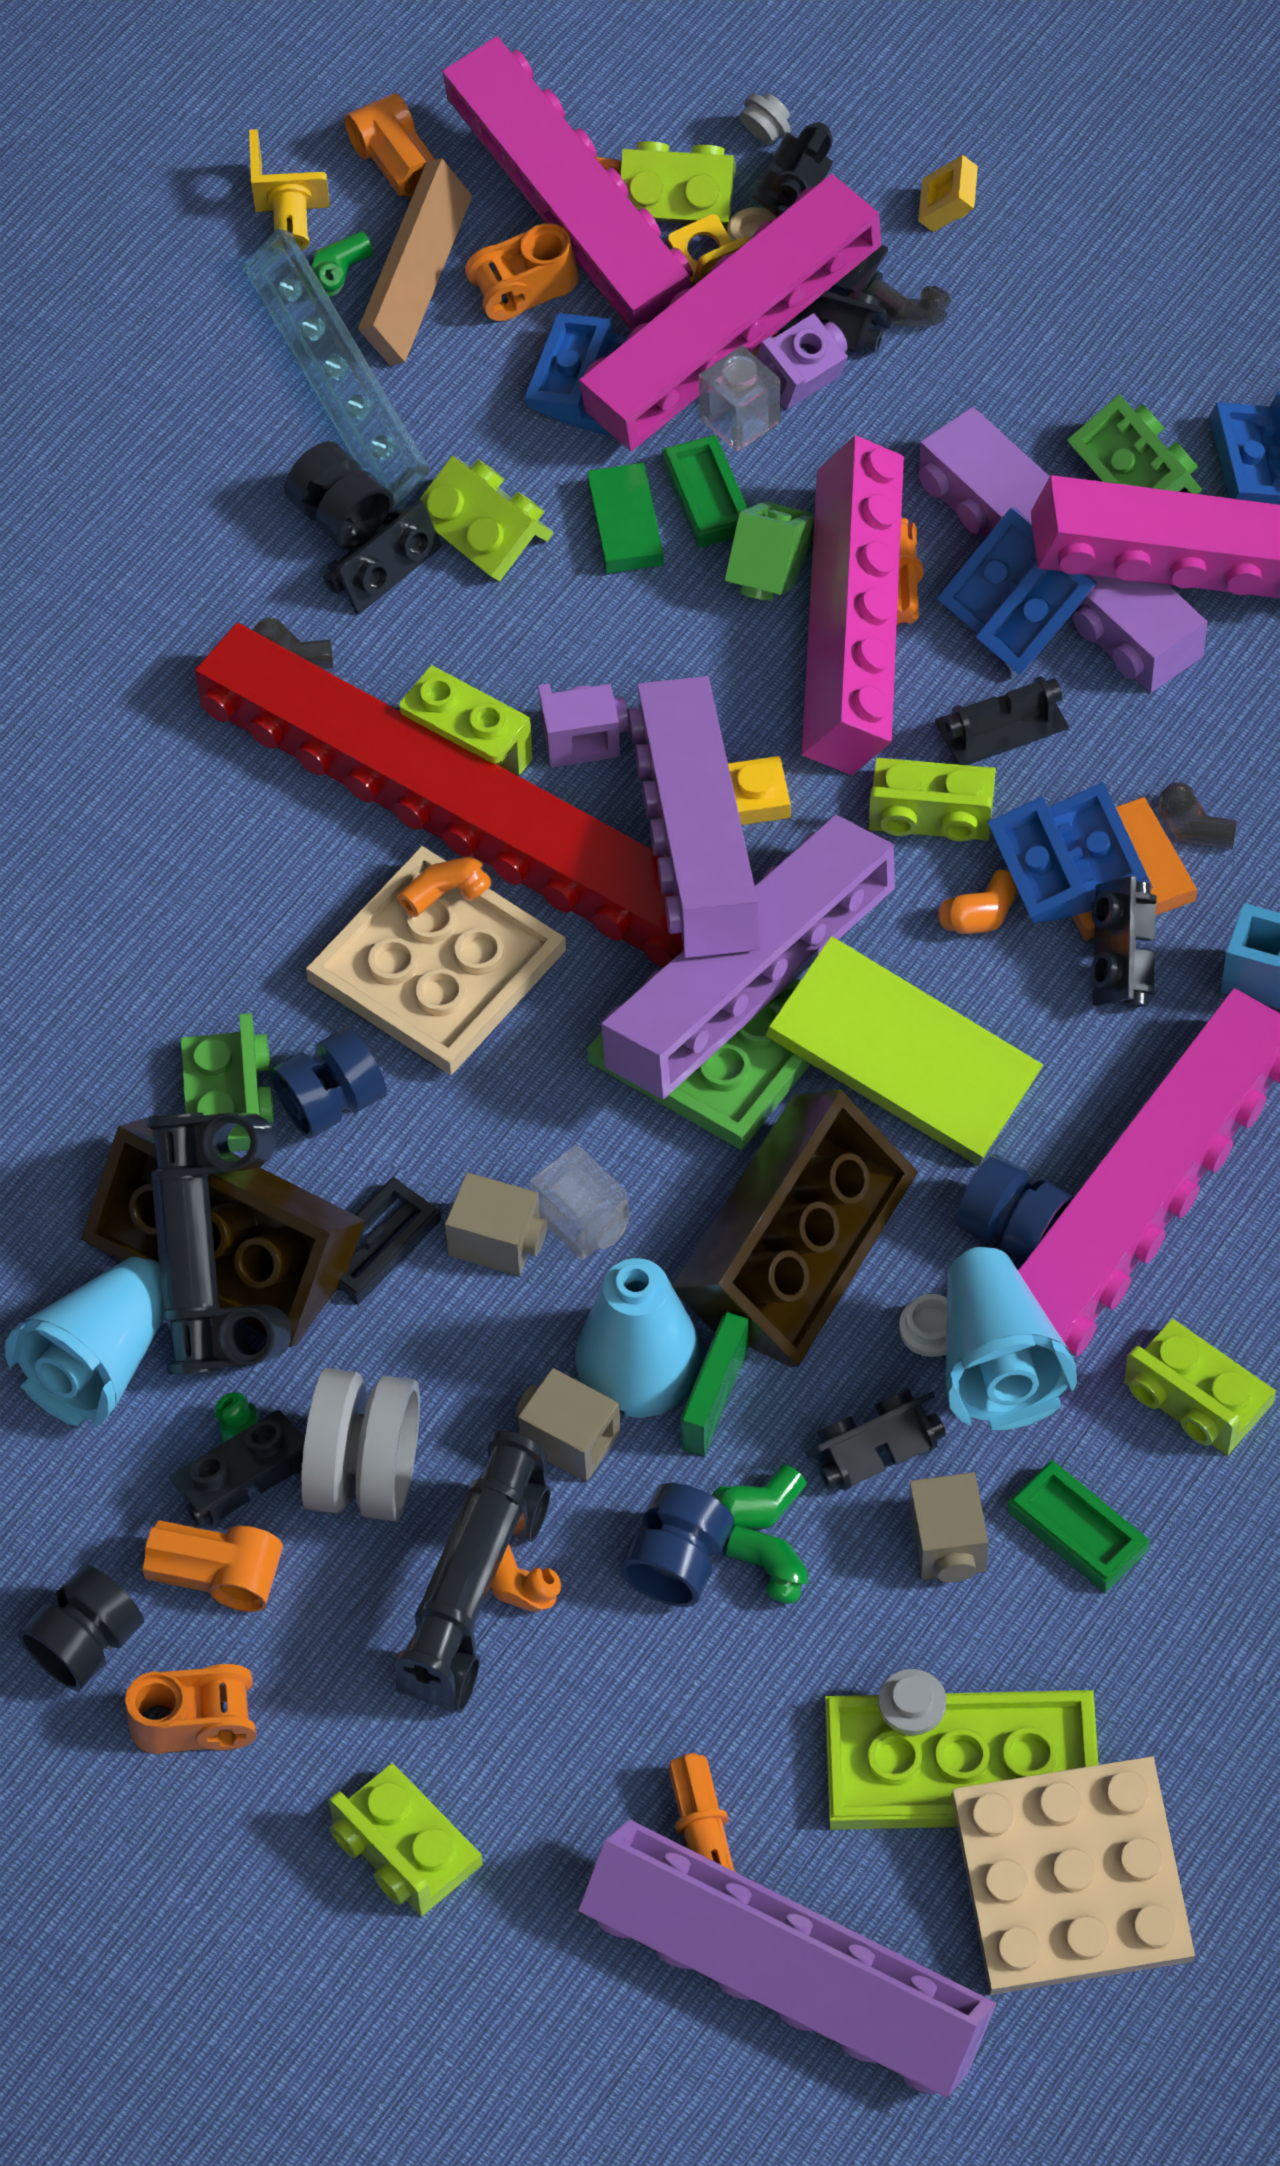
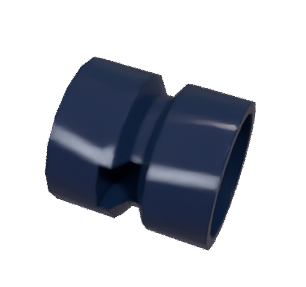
(346, 1070)
(1009, 1208)
(672, 1552)

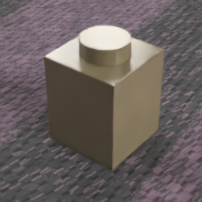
(495, 1224)
(569, 1423)
(948, 1527)

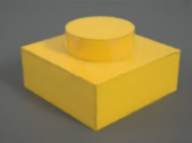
(948, 193)
(760, 790)

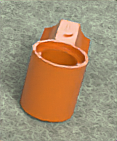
(389, 137)
(230, 1566)

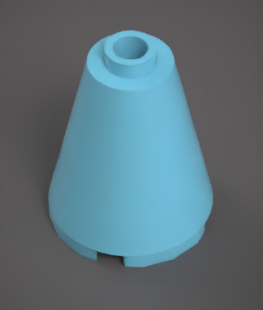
(89, 1342)
(639, 1342)
(1000, 1345)

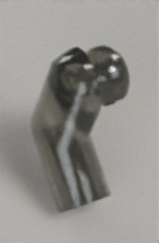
(906, 311)
(317, 651)
(1189, 821)

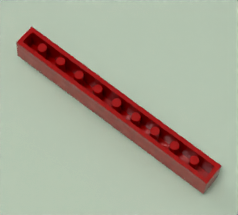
(439, 788)

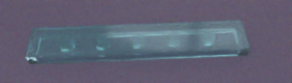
(335, 365)

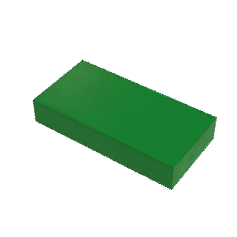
(704, 489)
(625, 518)
(714, 1384)
(1078, 1526)

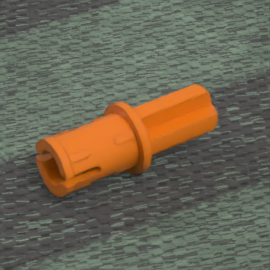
(910, 574)
(698, 1809)

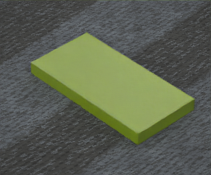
(904, 1050)
(983, 1738)

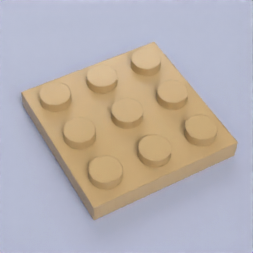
(440, 975)
(1072, 1875)

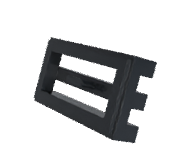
(399, 1248)

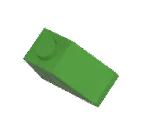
(769, 549)

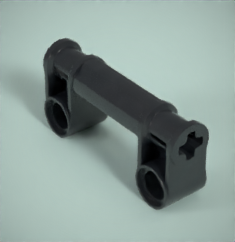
(202, 1331)
(502, 1503)

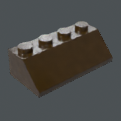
(797, 1225)
(268, 1234)

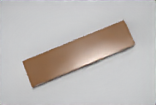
(415, 262)

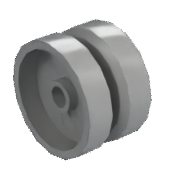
(360, 1444)

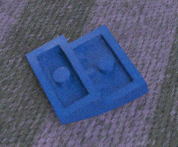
(568, 353)
(1249, 449)
(1009, 598)
(1065, 852)

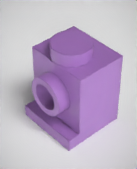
(804, 372)
(582, 723)

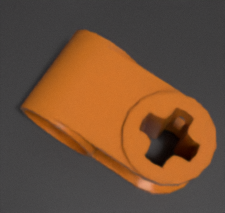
(527, 271)
(196, 1708)

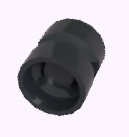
(338, 494)
(72, 1636)

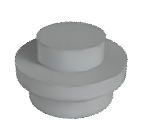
(765, 117)
(912, 1702)

